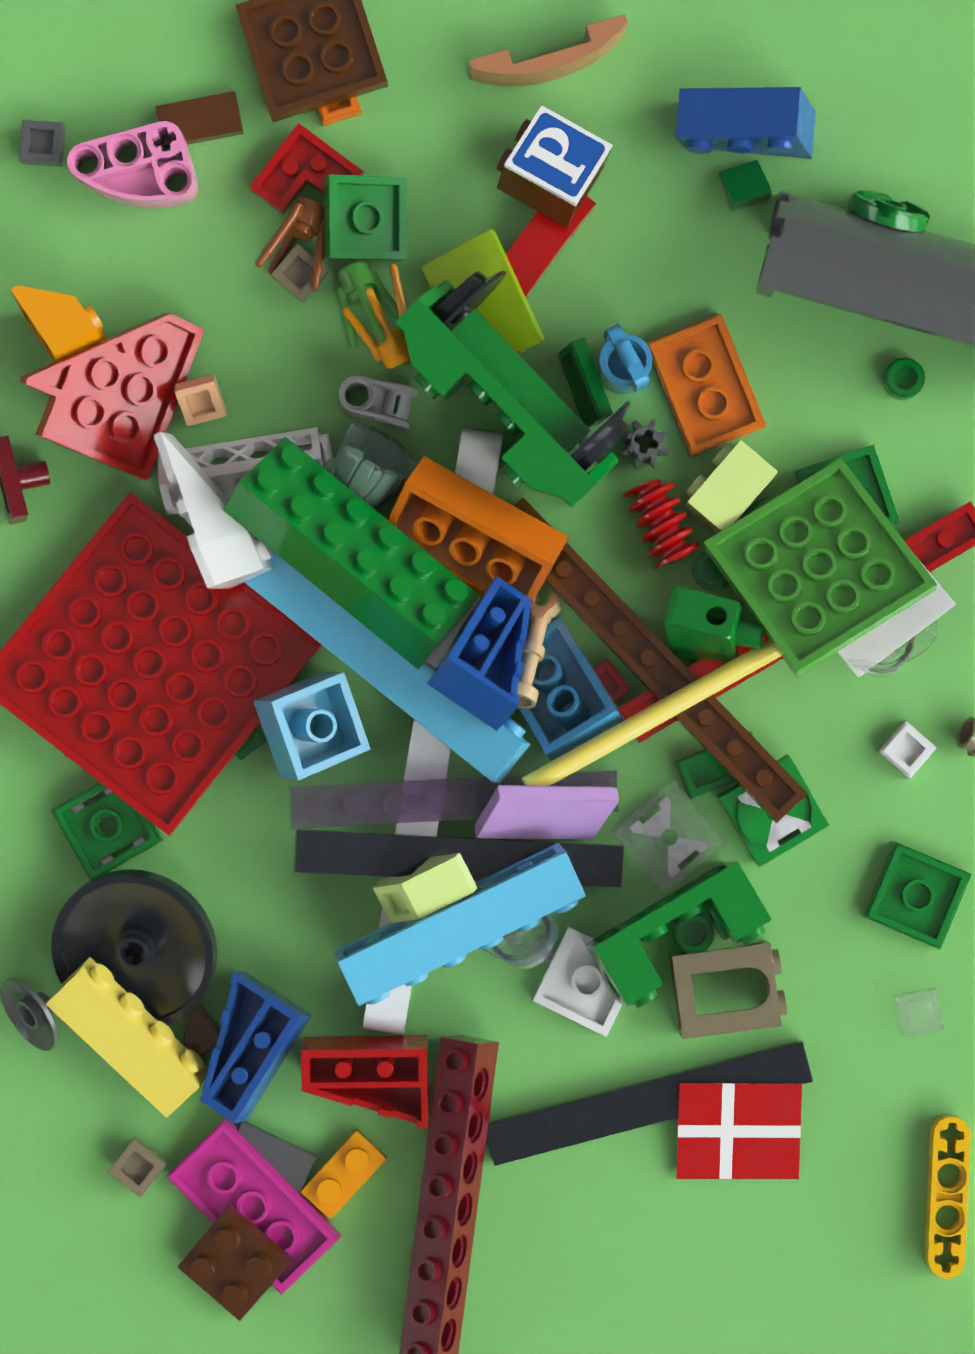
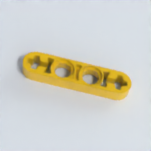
(947, 1195)

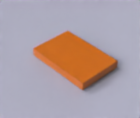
(705, 385)

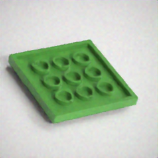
(819, 566)

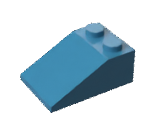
(571, 696)

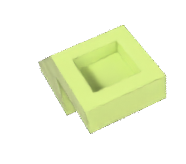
(426, 890)

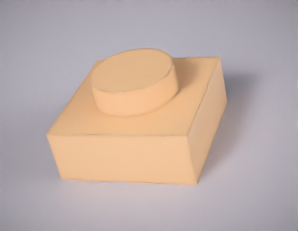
(200, 400)

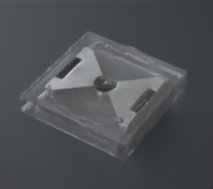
(692, 832)

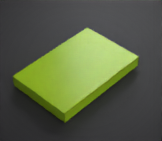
(506, 306)

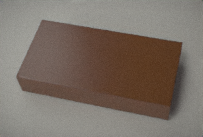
(203, 118)

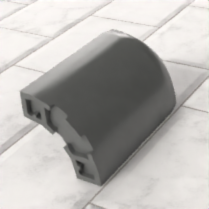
(870, 268)

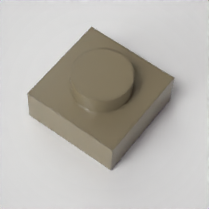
(296, 273)
(137, 1167)

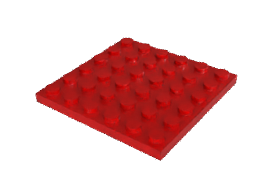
(147, 666)

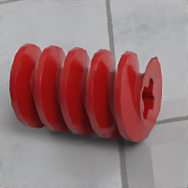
(661, 522)

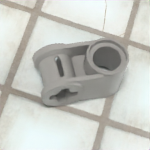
(380, 403)

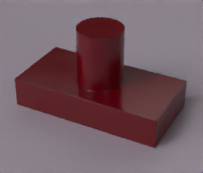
(18, 478)

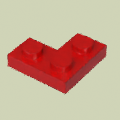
(299, 161)

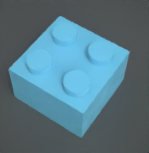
(312, 725)

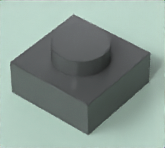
(42, 143)

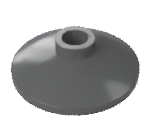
(29, 1013)

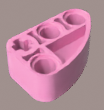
(147, 176)

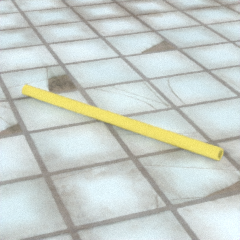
(652, 716)

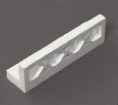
(239, 464)

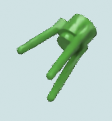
(354, 282)

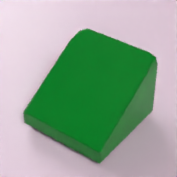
(745, 185)

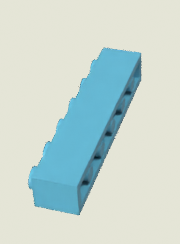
(501, 904)

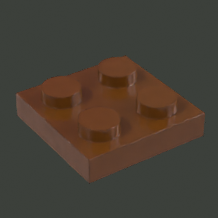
(235, 1262)

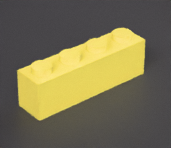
(128, 1037)

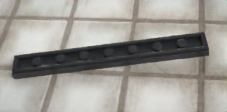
(403, 854)
(636, 1104)

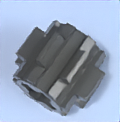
(655, 441)

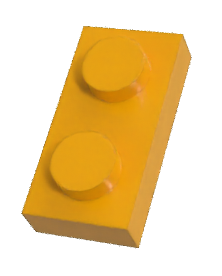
(343, 1174)

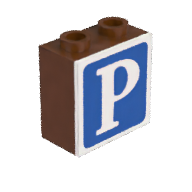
(552, 165)

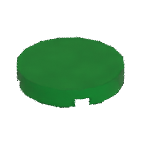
(887, 212)

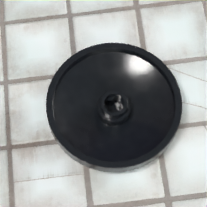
(145, 934)

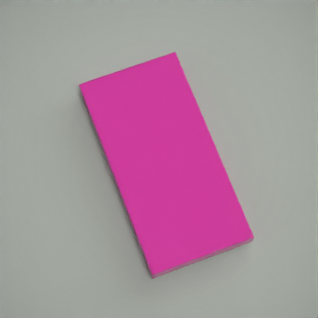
(233, 1172)

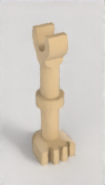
(533, 650)

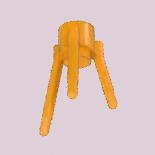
(394, 349)

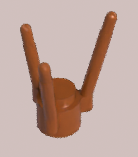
(303, 222)

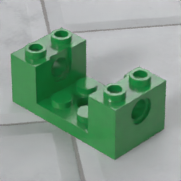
(724, 896)

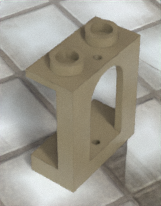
(750, 956)

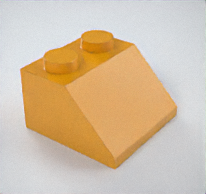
(58, 321)

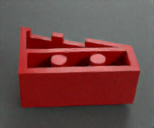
(370, 1072)

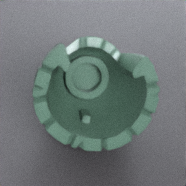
(371, 464)

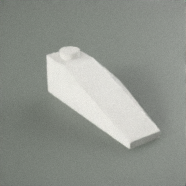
(220, 545)

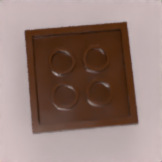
(310, 52)

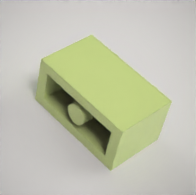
(730, 488)

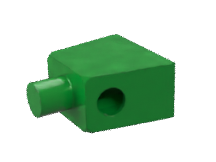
(708, 626)

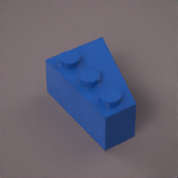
(746, 121)
(485, 656)
(250, 1047)

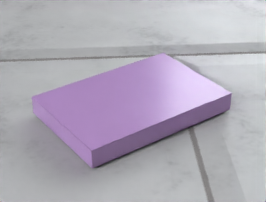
(546, 812)

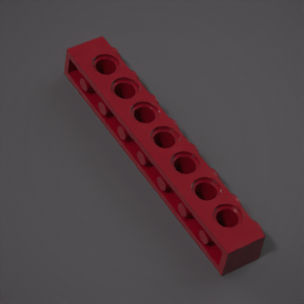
(449, 1195)

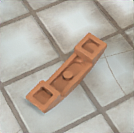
(500, 71)

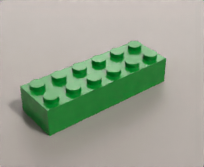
(350, 552)

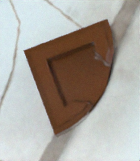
(201, 1032)

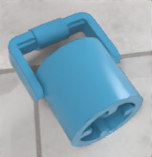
(624, 362)

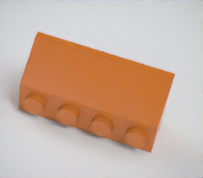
(475, 531)

